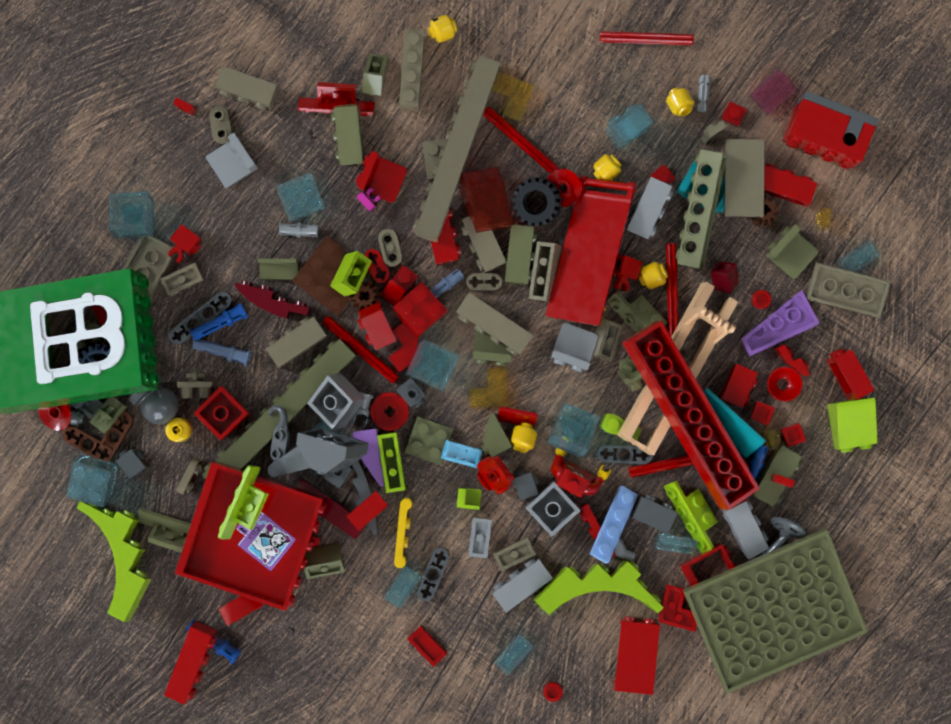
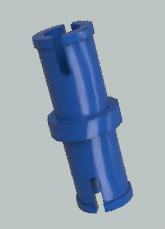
(758, 461)

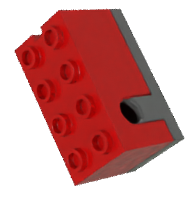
(823, 125)

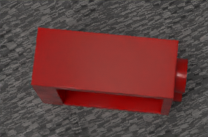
(849, 374)
(724, 553)

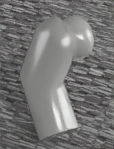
(621, 551)

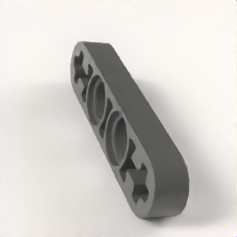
(199, 316)

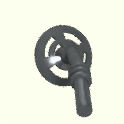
(785, 533)

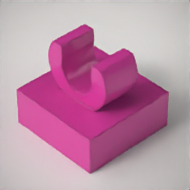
(367, 201)

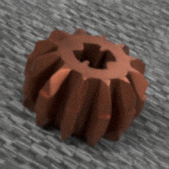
(770, 215)
(366, 290)

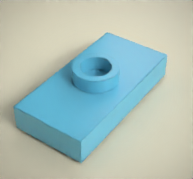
(461, 454)

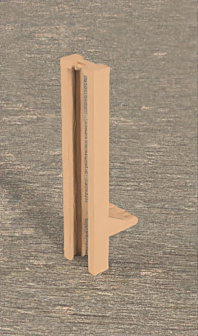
(719, 328)

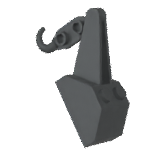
(315, 449)

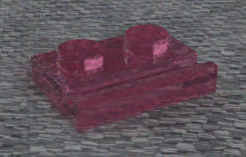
(772, 91)

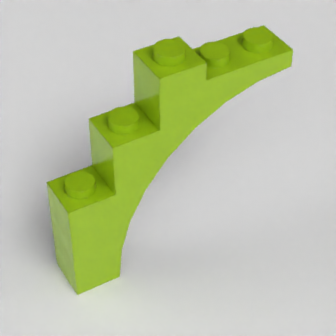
(622, 580)
(129, 583)

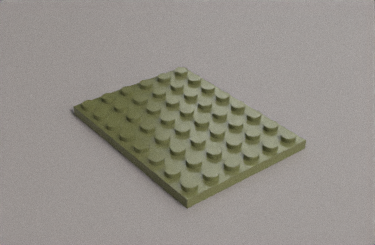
(775, 610)

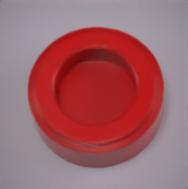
(761, 299)
(552, 691)

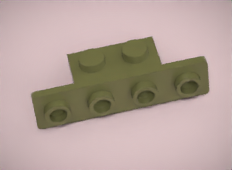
(636, 315)
(166, 530)

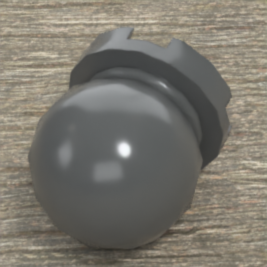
(157, 405)

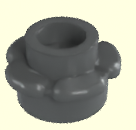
(77, 417)

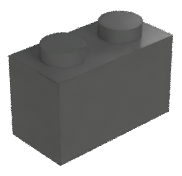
(653, 514)

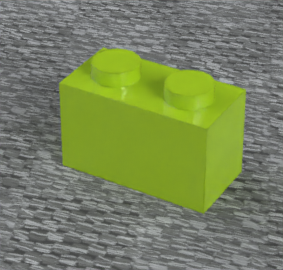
(351, 273)

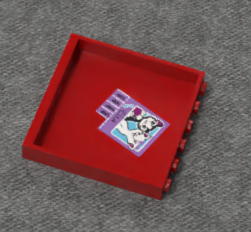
(256, 562)

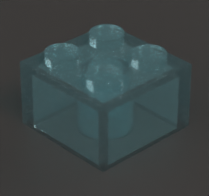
(629, 126)
(131, 214)
(432, 365)
(573, 430)
(91, 480)

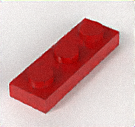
(587, 515)

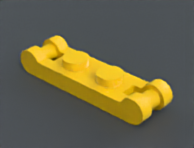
(402, 541)

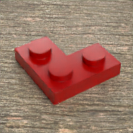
(673, 613)

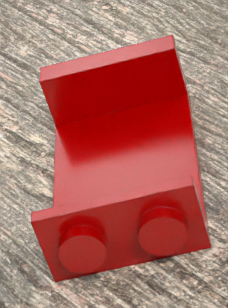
(637, 655)

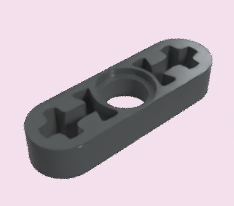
(638, 460)
(433, 559)

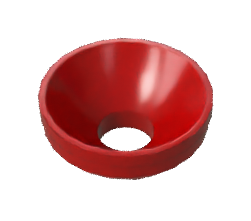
(794, 384)

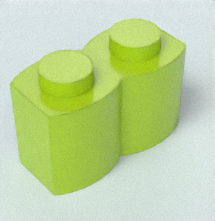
(612, 424)

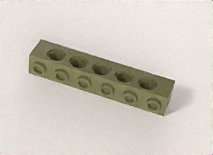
(709, 201)

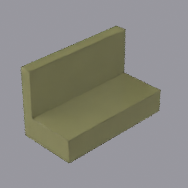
(278, 269)
(324, 561)

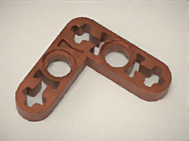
(106, 442)

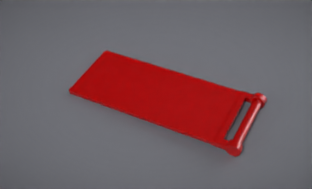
(590, 252)

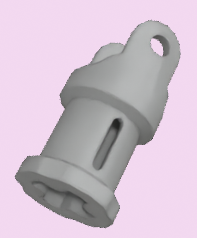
(363, 409)

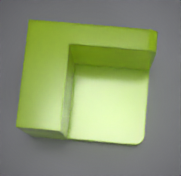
(469, 498)

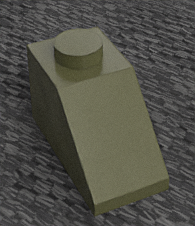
(375, 74)
(494, 438)

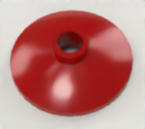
(573, 183)
(56, 417)

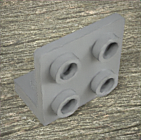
(231, 161)

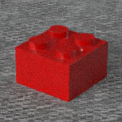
(419, 310)
(222, 413)

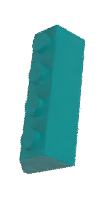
(741, 434)

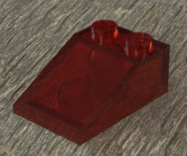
(485, 199)

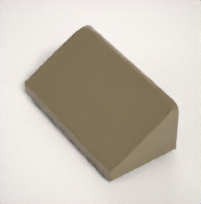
(608, 337)

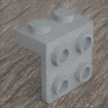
(574, 347)

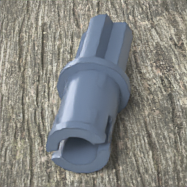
(447, 282)

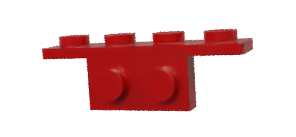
(334, 94)

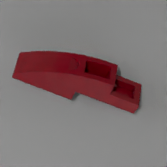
(264, 298)

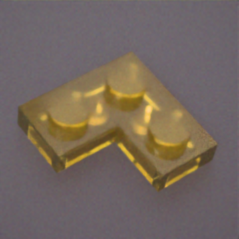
(517, 92)
(495, 394)

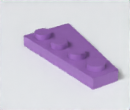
(788, 321)

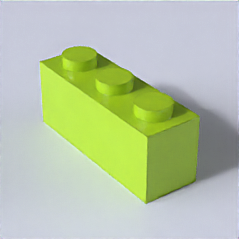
(391, 462)

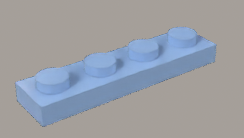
(613, 524)

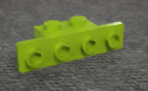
(245, 505)
(694, 513)

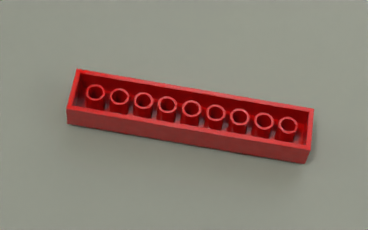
(691, 415)

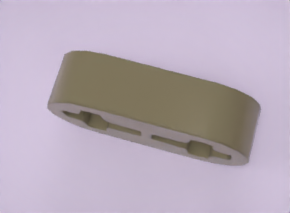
(484, 277)

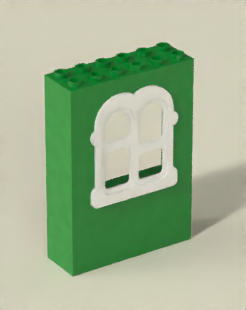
(25, 342)

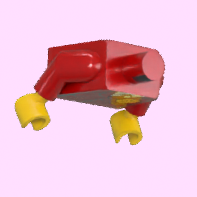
(574, 477)

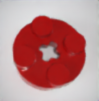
(383, 420)
(495, 466)

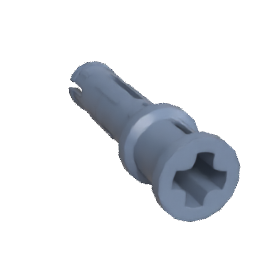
(231, 353)

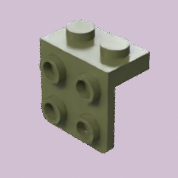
(791, 252)
(486, 350)

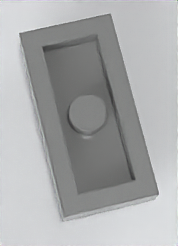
(480, 537)

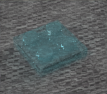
(300, 197)

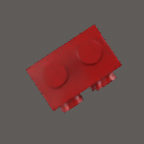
(382, 176)

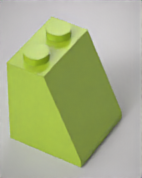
(853, 424)

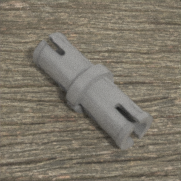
(298, 230)

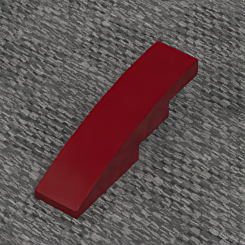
(334, 511)

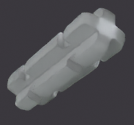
(703, 93)

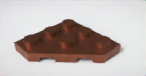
(319, 273)

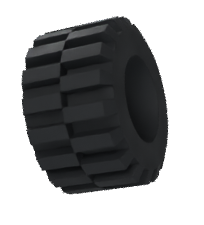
(521, 204)

